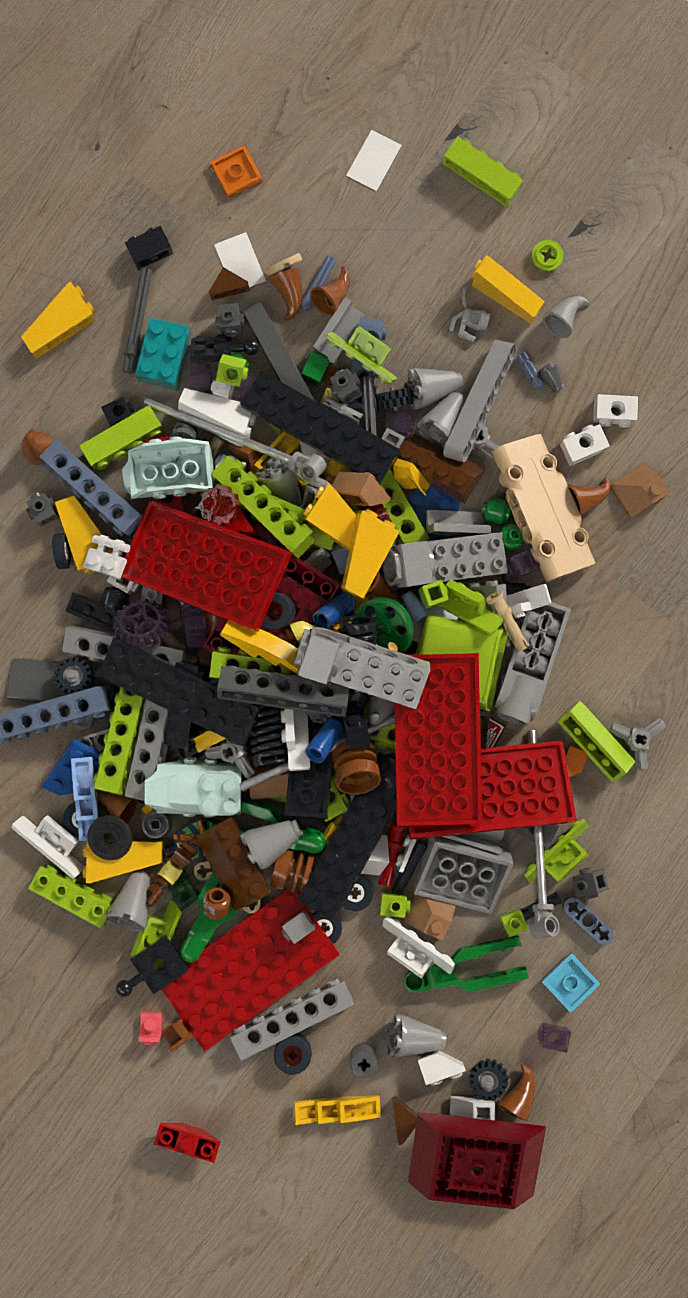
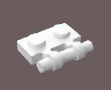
(104, 562)

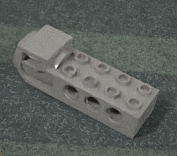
(445, 560)
(361, 666)
(529, 670)

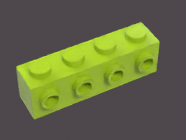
(482, 171)
(121, 438)
(596, 741)
(71, 895)

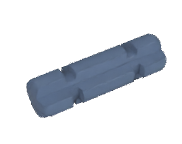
(530, 371)

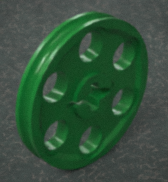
(390, 623)

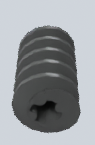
(366, 1068)

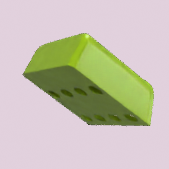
(455, 636)

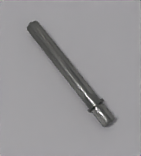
(137, 321)
(369, 404)

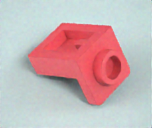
(150, 1027)

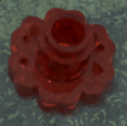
(220, 505)

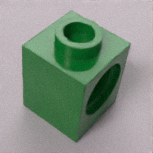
(316, 368)

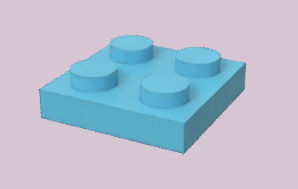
(570, 982)

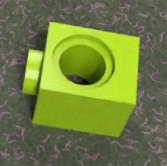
(226, 376)
(513, 922)

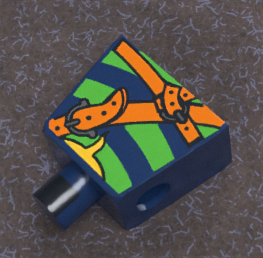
(187, 834)

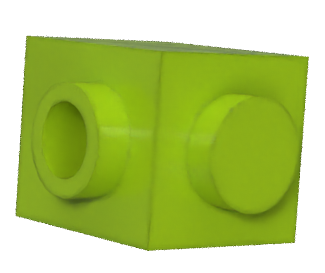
(433, 594)
(394, 905)

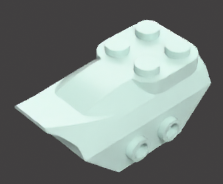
(168, 468)
(195, 788)

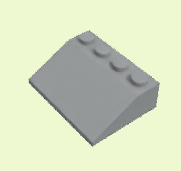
(462, 874)

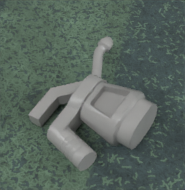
(472, 318)

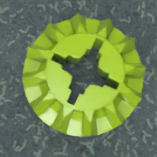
(542, 248)

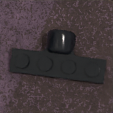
(101, 612)

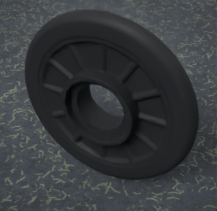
(118, 828)

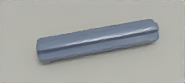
(319, 280)

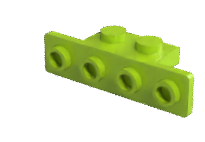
(367, 350)
(470, 607)
(563, 856)
(156, 929)

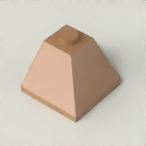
(639, 489)
(430, 916)

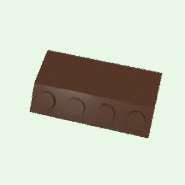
(441, 473)
(232, 865)

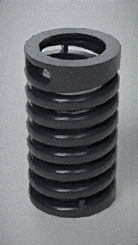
(364, 632)
(263, 742)

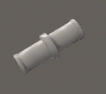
(343, 410)

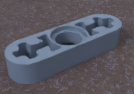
(595, 935)

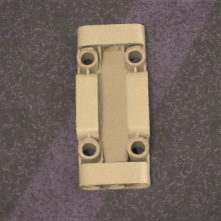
(543, 507)

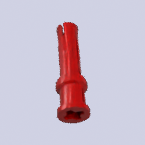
(394, 844)

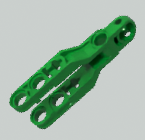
(308, 842)
(203, 927)
(436, 977)

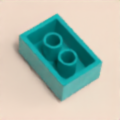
(163, 353)

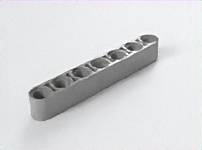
(479, 401)

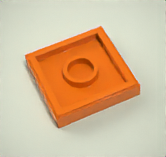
(236, 171)

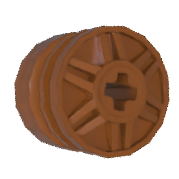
(356, 769)
(293, 870)

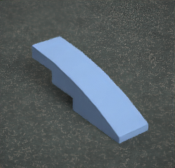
(84, 794)

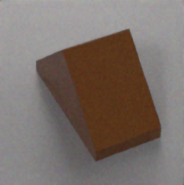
(227, 285)
(404, 1119)

